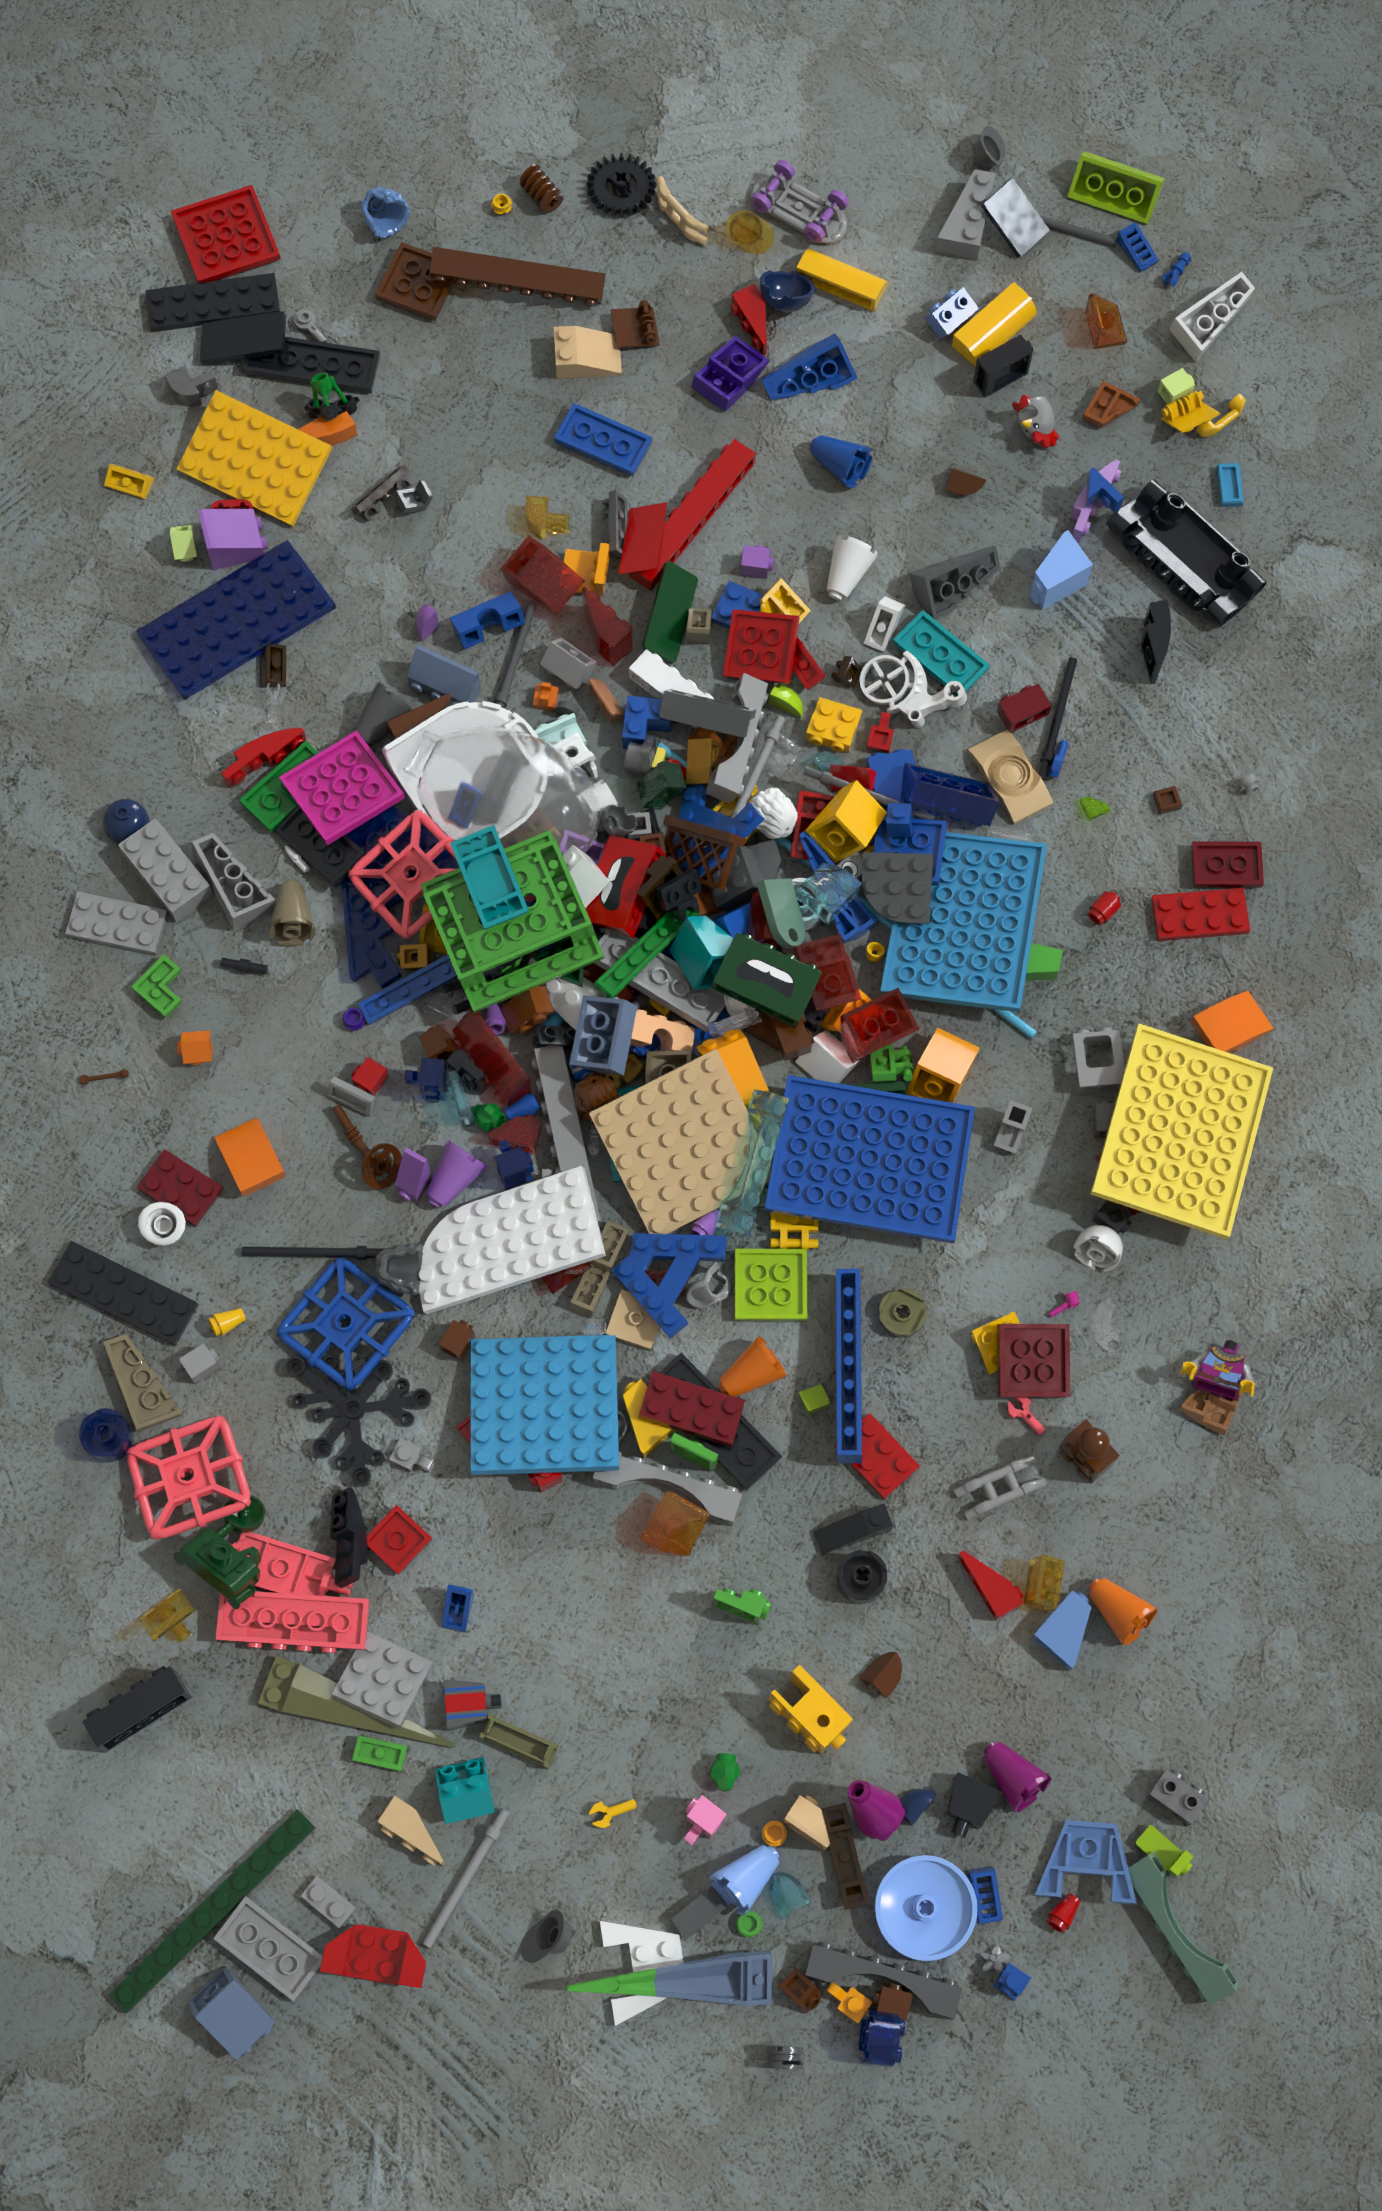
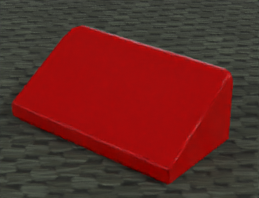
(863, 775)

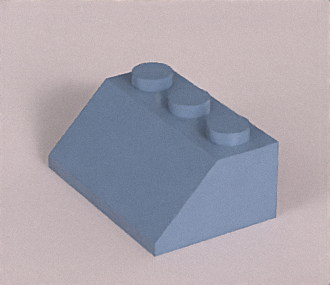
(440, 675)
(603, 1035)

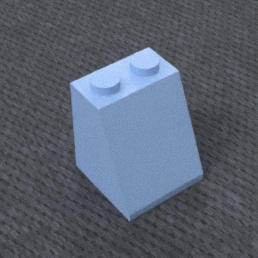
(1061, 573)

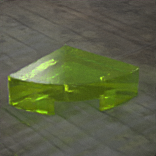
(1093, 808)

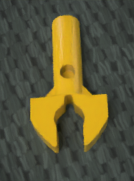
(611, 1812)

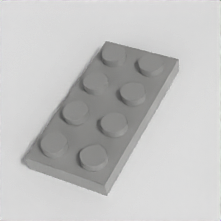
(116, 923)
(269, 1948)

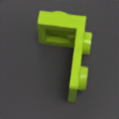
(1171, 1857)

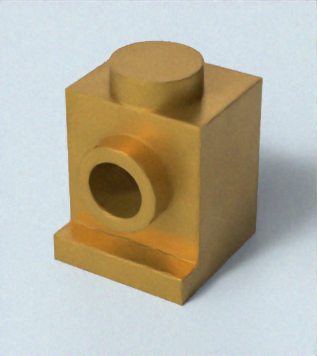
(406, 956)

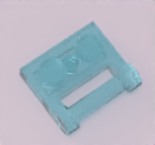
(457, 1093)

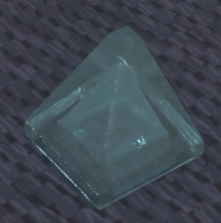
(824, 760)

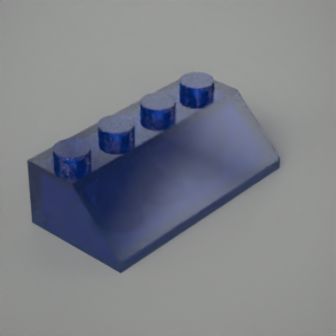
(948, 795)

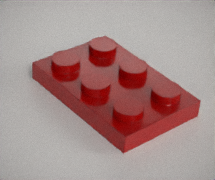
(884, 1460)

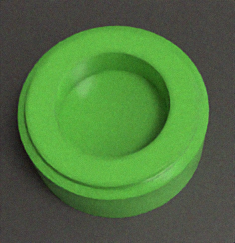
(749, 1924)

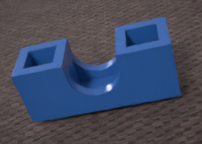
(500, 611)

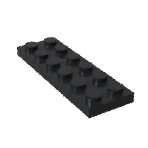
(211, 302)
(302, 359)
(123, 1293)
(750, 1453)

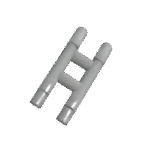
(994, 1500)

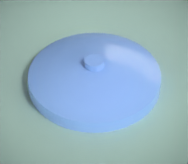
(925, 1908)

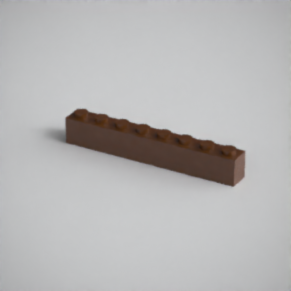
(517, 275)

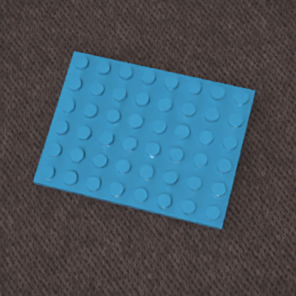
(977, 927)

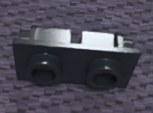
(554, 1036)

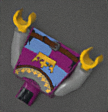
(1221, 1372)

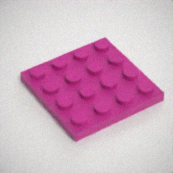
(342, 787)

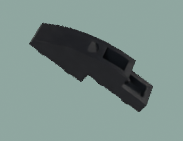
(349, 1532)

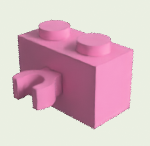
(704, 1818)

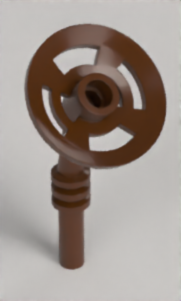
(374, 1162)

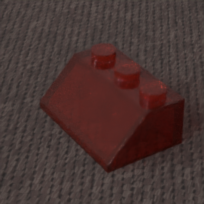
(876, 1025)

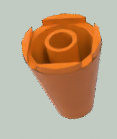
(752, 1370)
(1121, 1609)

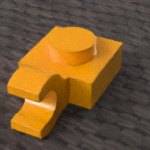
(851, 2003)

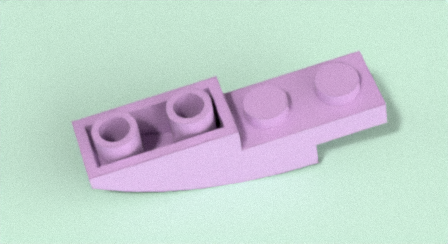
(1081, 512)

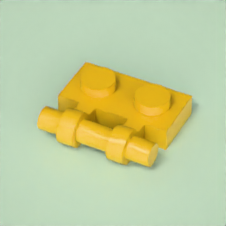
(786, 1223)

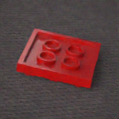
(761, 646)

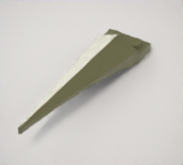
(307, 1694)

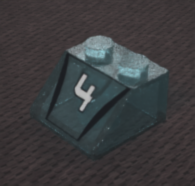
(828, 891)

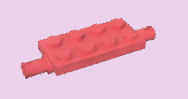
(291, 1568)

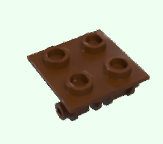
(635, 326)

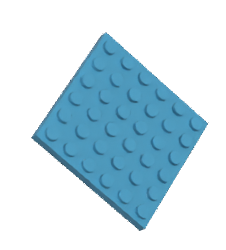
(544, 1405)

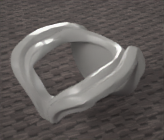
(698, 1292)

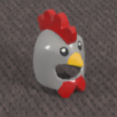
(1039, 422)

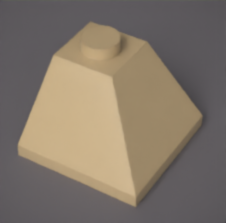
(808, 1821)

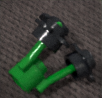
(322, 385)

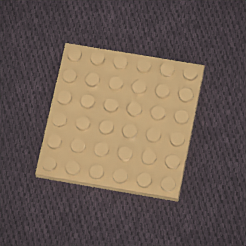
(678, 1142)

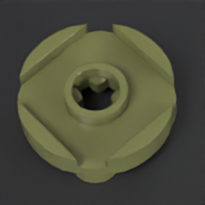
(897, 1300)

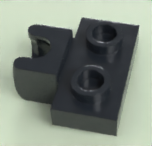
(678, 894)
(473, 1077)

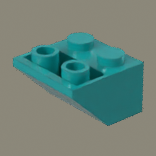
(464, 1790)

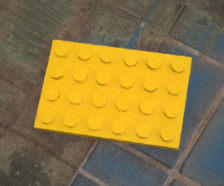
(254, 458)

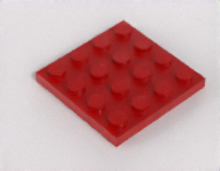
(225, 234)

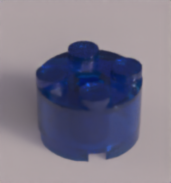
(98, 1424)
(880, 2038)

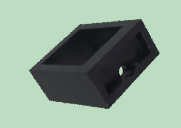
(1003, 365)

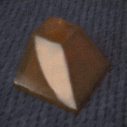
(675, 1525)

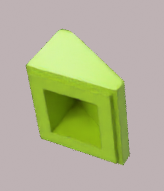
(814, 1399)

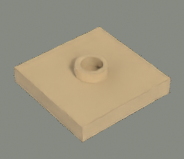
(632, 1322)

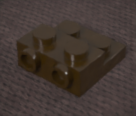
(659, 872)

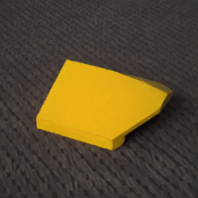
(782, 600)

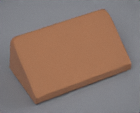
(606, 700)

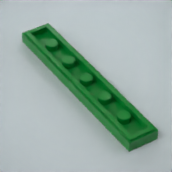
(640, 955)

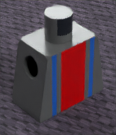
(468, 1703)

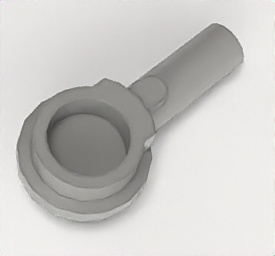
(305, 321)

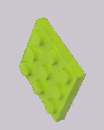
(770, 1284)

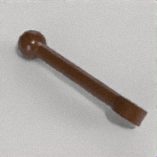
(84, 1079)

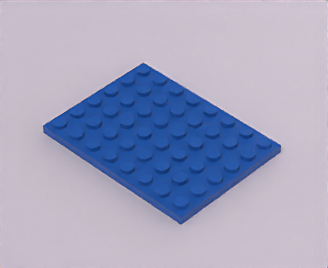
(870, 1159)

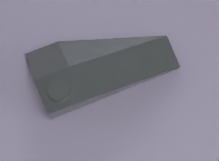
(947, 582)

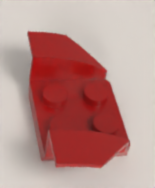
(375, 1956)

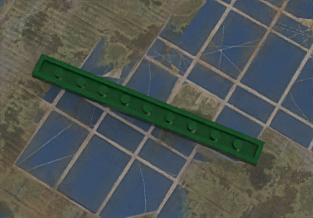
(211, 1911)

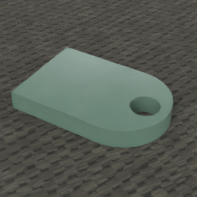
(782, 911)

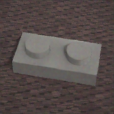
(328, 1902)

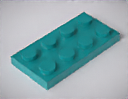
(941, 652)

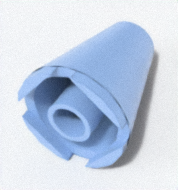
(745, 1878)

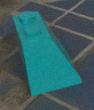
(700, 950)

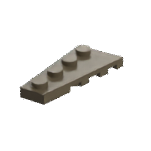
(142, 1392)

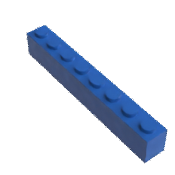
(848, 1366)

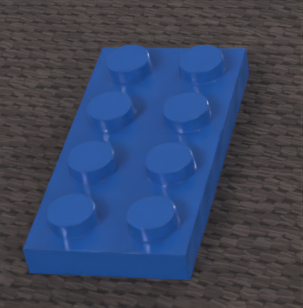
(603, 439)

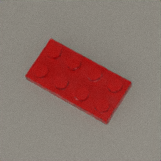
(1200, 914)

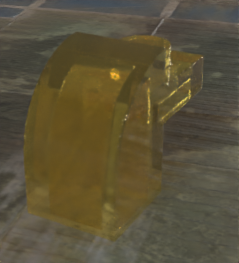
(541, 521)

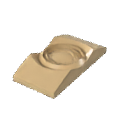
(1011, 776)

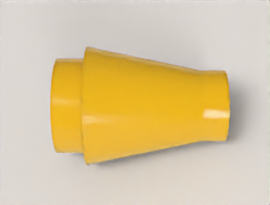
(225, 1321)

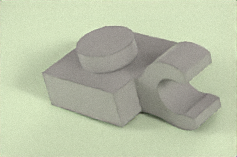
(408, 1455)

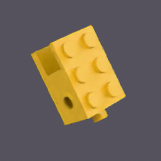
(814, 1715)

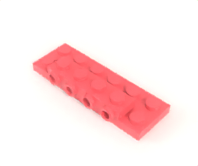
(296, 1621)

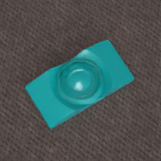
(489, 877)

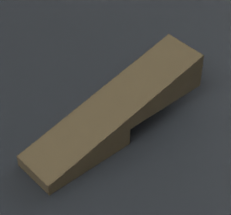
(595, 1279)

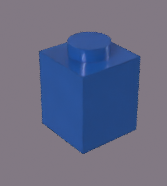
(899, 820)

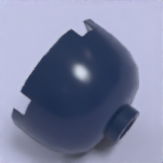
(124, 819)

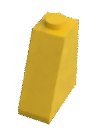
(647, 1434)

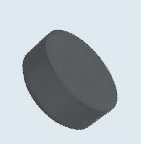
(566, 707)

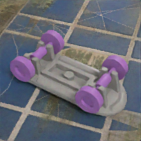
(800, 208)

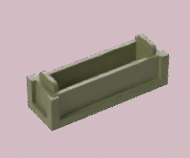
(519, 1742)

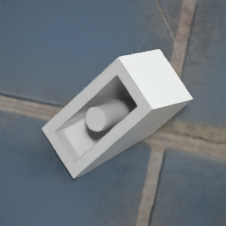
(884, 623)

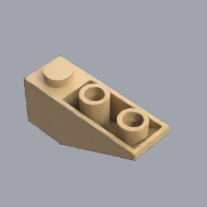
(407, 1824)

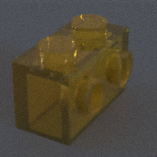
(1044, 1583)

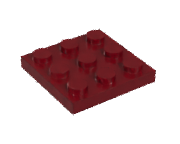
(1033, 1360)

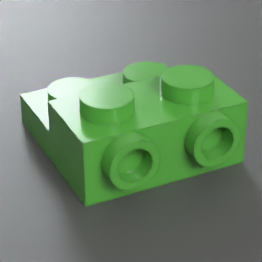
(749, 1607)

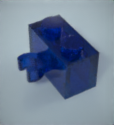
(430, 1079)
(513, 1165)

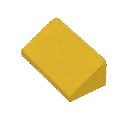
(128, 481)

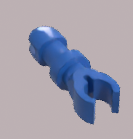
(1176, 269)

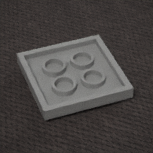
(382, 1680)

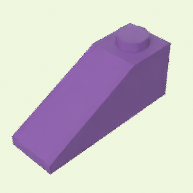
(412, 1176)

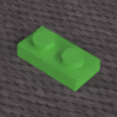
(379, 1753)

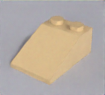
(585, 353)

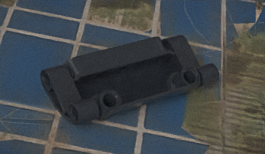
(1186, 553)

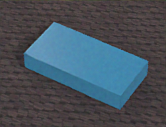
(1229, 485)

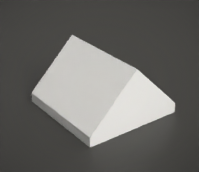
(827, 1059)

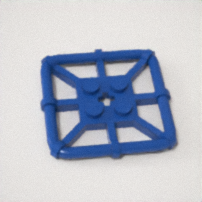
(349, 1337)

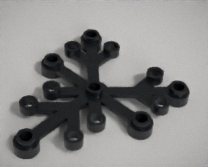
(330, 1392)

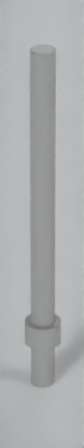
(771, 738)
(492, 1833)

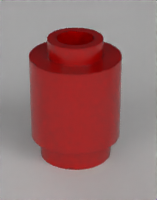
(1104, 907)

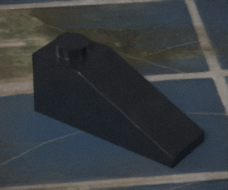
(854, 1529)

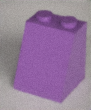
(232, 536)

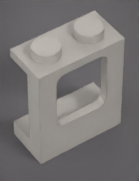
(1099, 1078)

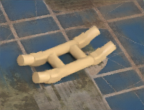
(679, 215)

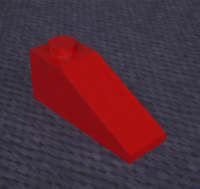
(993, 1588)

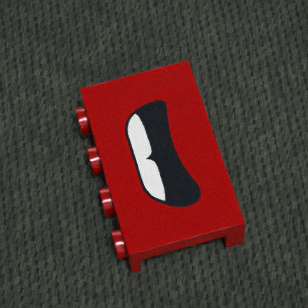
(625, 867)

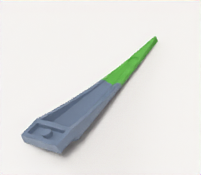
(726, 1979)

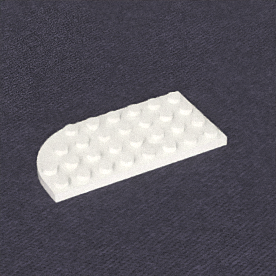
(510, 1240)

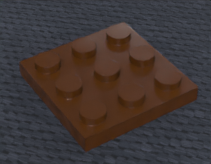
(410, 286)

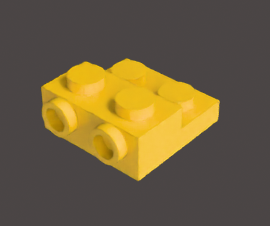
(833, 725)

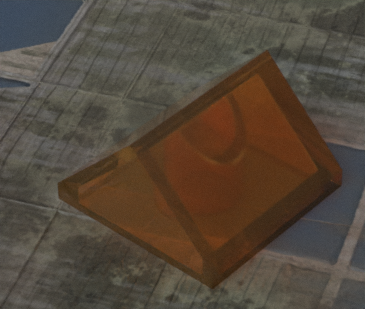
(1104, 322)

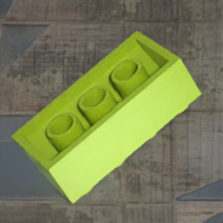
(1115, 187)

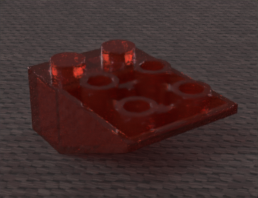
(541, 575)
(608, 631)

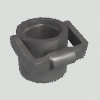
(641, 756)

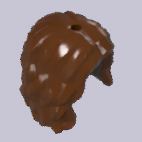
(593, 1093)

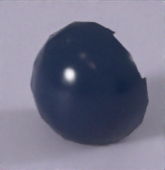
(786, 290)

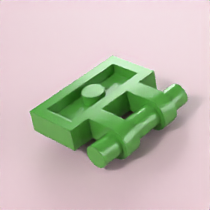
(884, 1065)

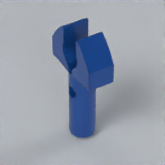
(1059, 757)

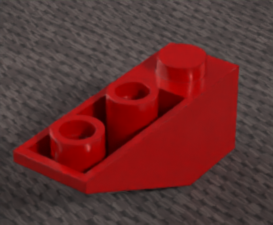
(751, 310)

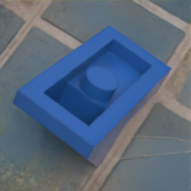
(1100, 488)

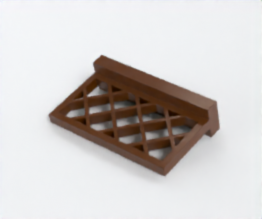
(708, 835)

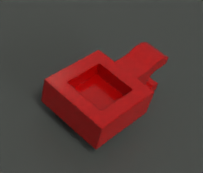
(880, 736)

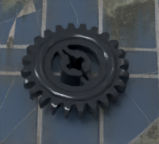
(619, 175)

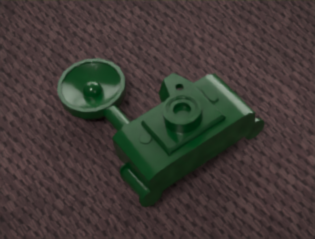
(220, 1562)

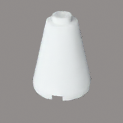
(848, 565)

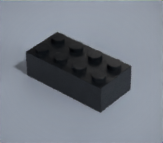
(136, 1709)

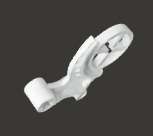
(918, 701)

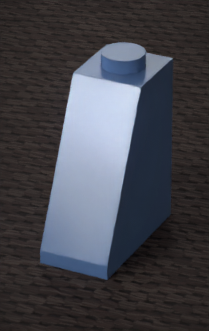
(1064, 1629)

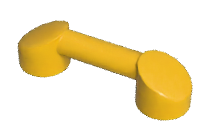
(1209, 429)

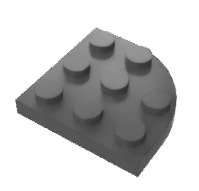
(899, 885)

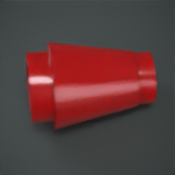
(1063, 1913)

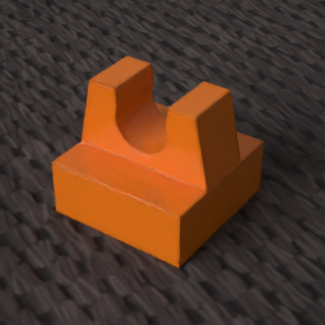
(545, 696)

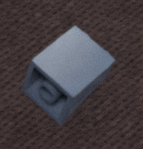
(231, 2013)

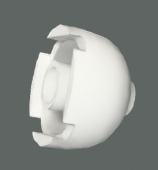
(1099, 1247)

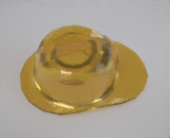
(750, 232)

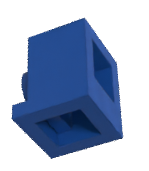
(1011, 1981)

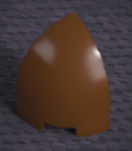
(964, 482)
(883, 1673)

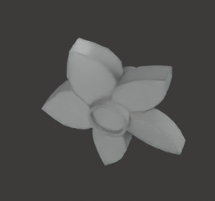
(997, 1959)

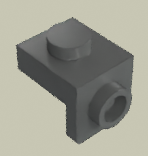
(414, 498)

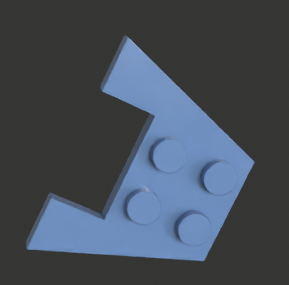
(1088, 1850)

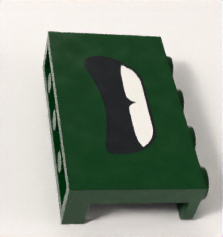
(766, 979)

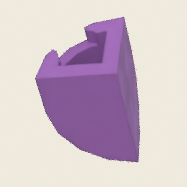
(426, 621)

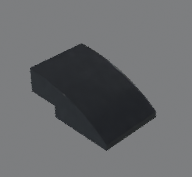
(1156, 637)

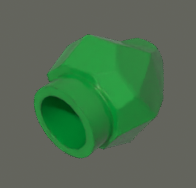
(488, 1116)
(724, 1771)

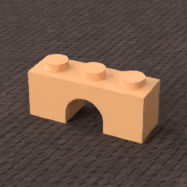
(672, 1035)

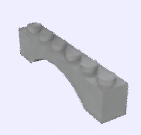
(727, 778)
(718, 1501)

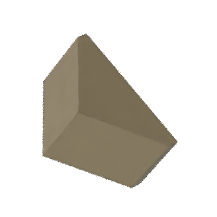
(698, 626)

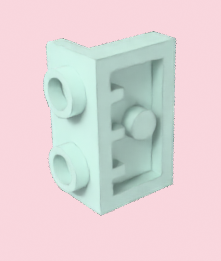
(559, 730)

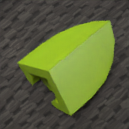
(787, 700)

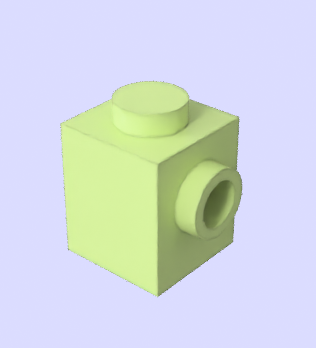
(1176, 386)
(183, 542)

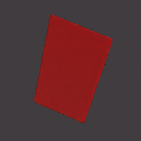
(643, 538)

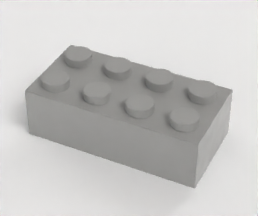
(165, 870)

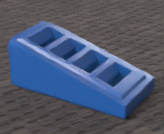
(1131, 235)
(992, 1882)

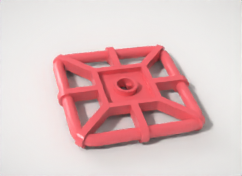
(397, 872)
(182, 1491)

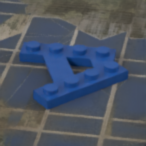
(694, 810)
(686, 1252)

